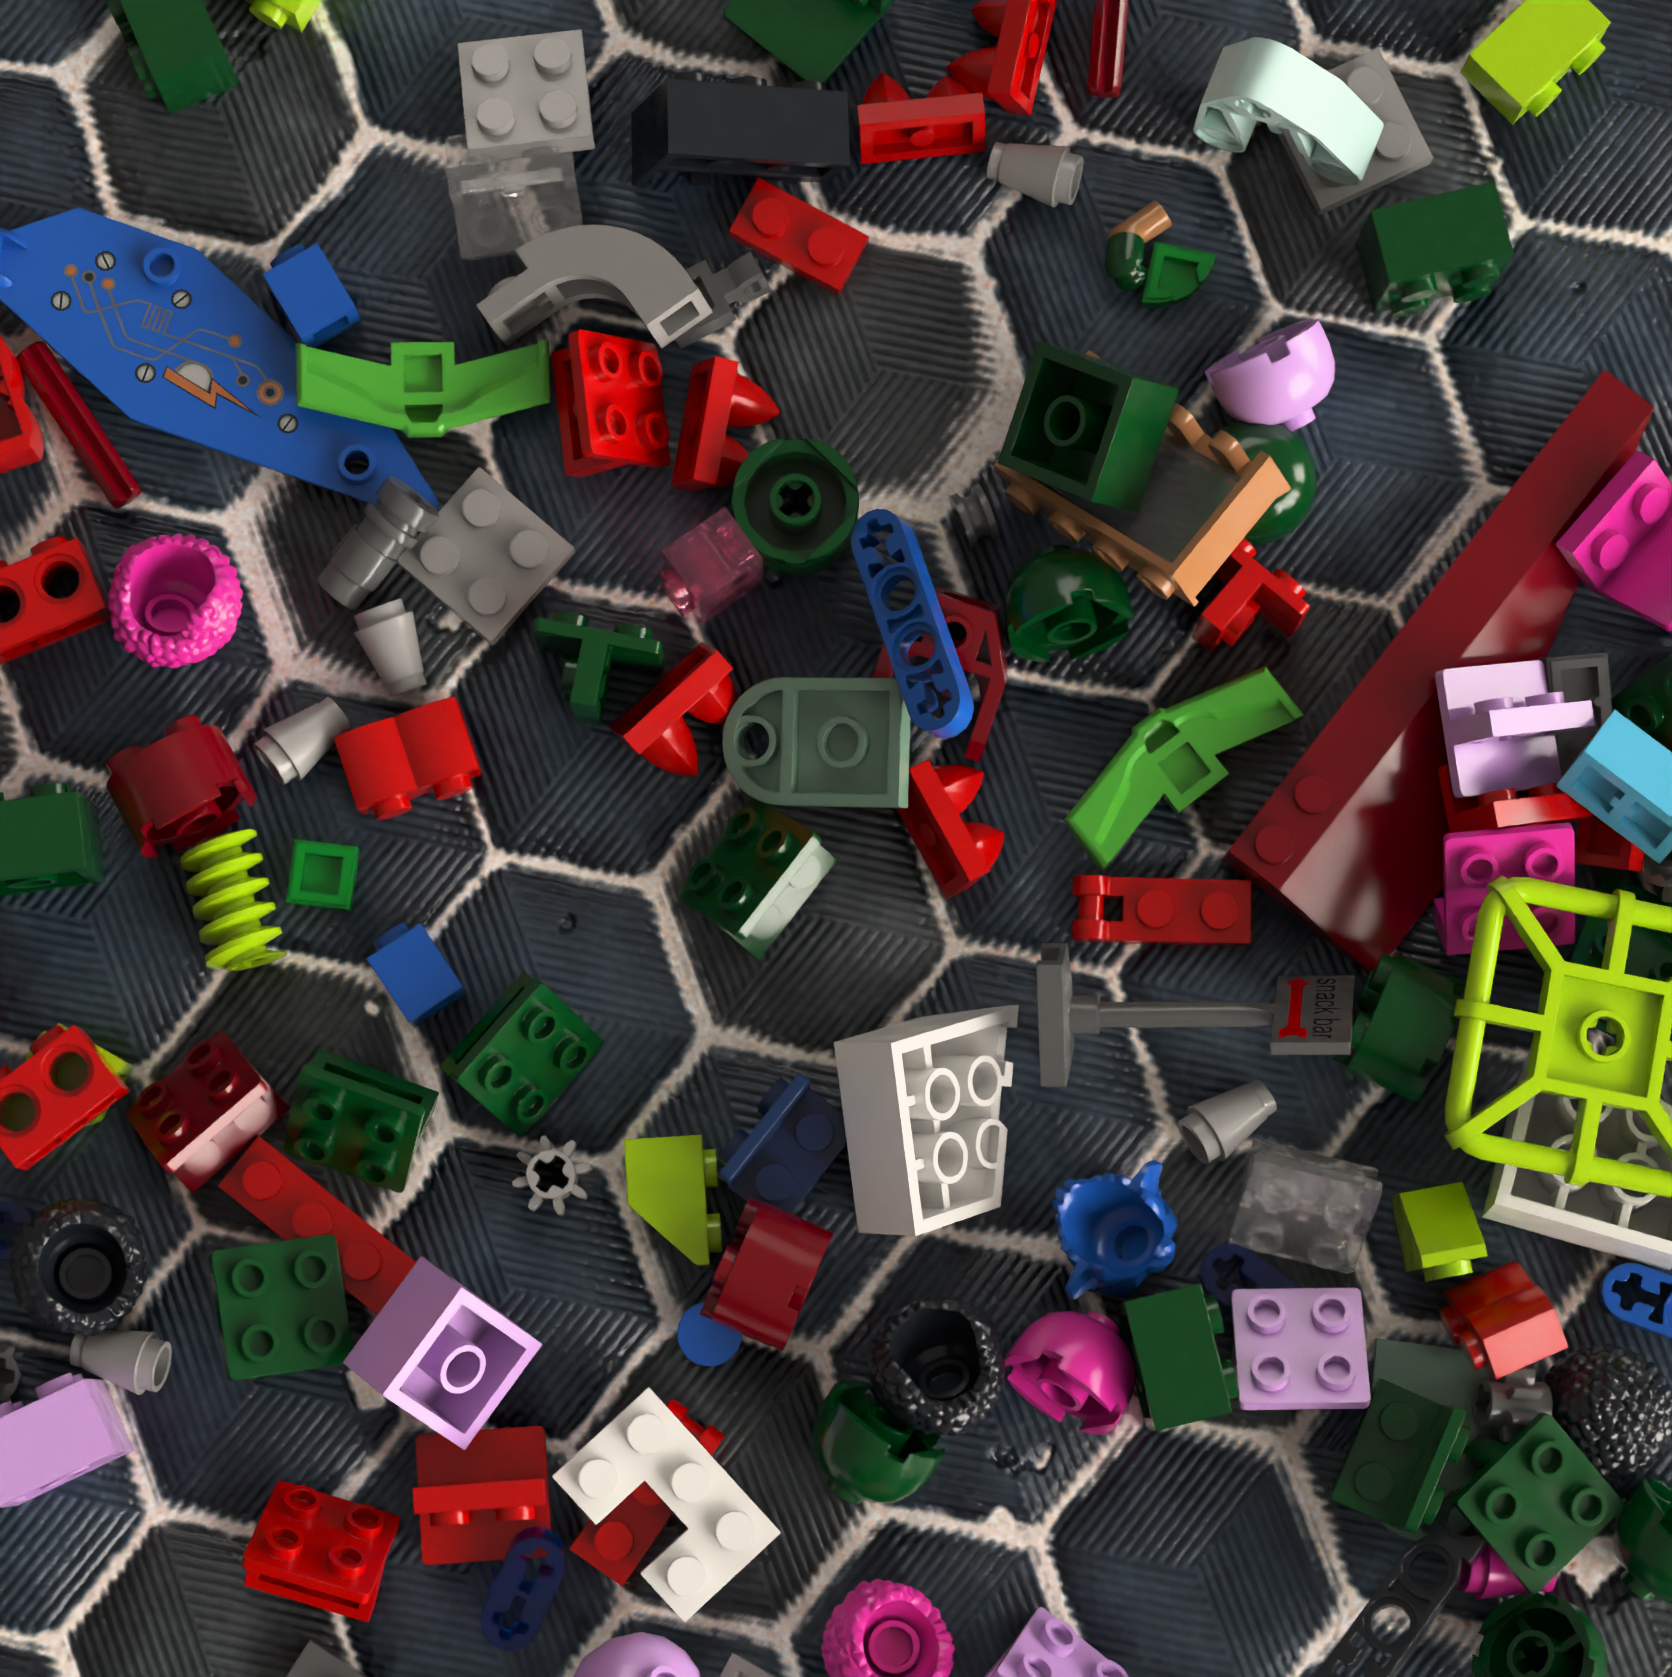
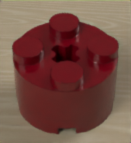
(179, 787)
(766, 1273)

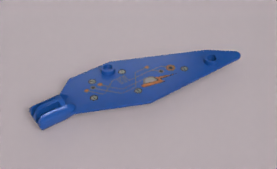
(185, 350)

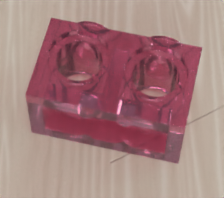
(710, 567)

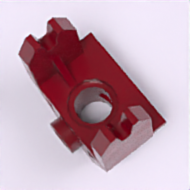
(978, 653)

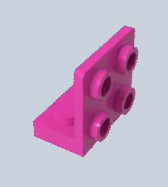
(1625, 542)
(1480, 857)

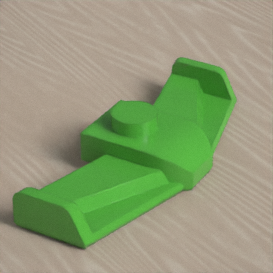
(423, 387)
(1176, 759)

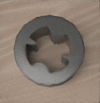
(974, 516)

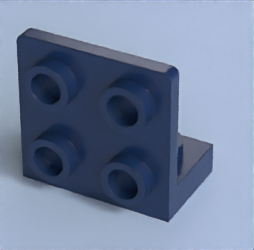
(786, 1148)

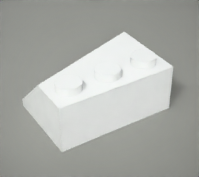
(926, 1119)
(1593, 1215)

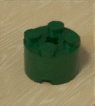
(796, 470)
(1403, 1024)

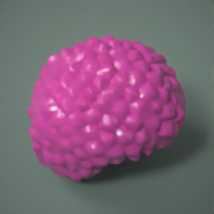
(174, 600)
(886, 1633)

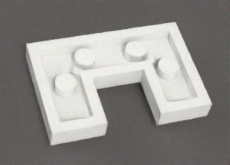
(720, 1518)

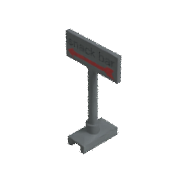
(1307, 1018)

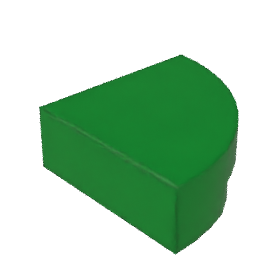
(1174, 275)

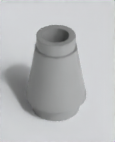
(1037, 171)
(392, 646)
(300, 741)
(1226, 1120)
(125, 1358)

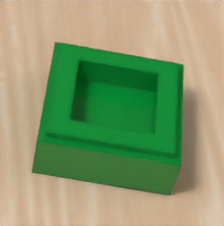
(322, 875)

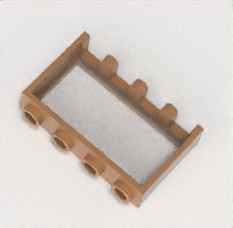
(1191, 515)

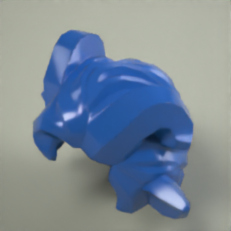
(1114, 1231)

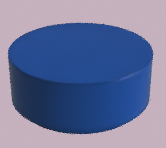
(704, 1340)

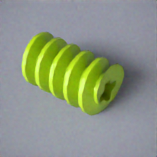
(230, 902)

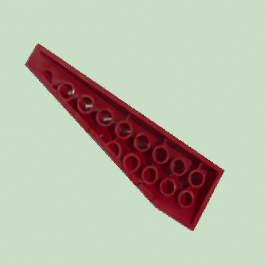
(1363, 814)

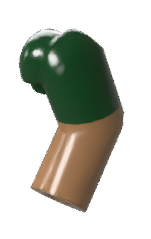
(1127, 243)

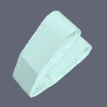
(1288, 91)

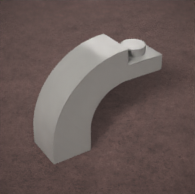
(596, 264)

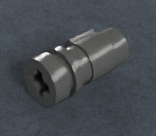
(376, 543)

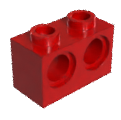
(42, 617)
(57, 1111)

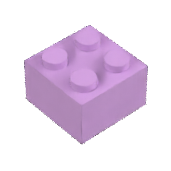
(442, 1353)
(57, 1437)

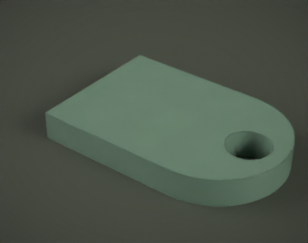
(827, 742)
(1444, 1378)

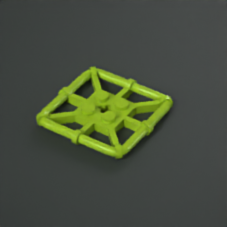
(1560, 1055)

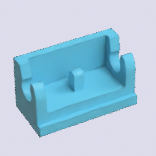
(1626, 784)

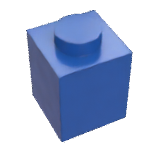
(310, 295)
(415, 973)

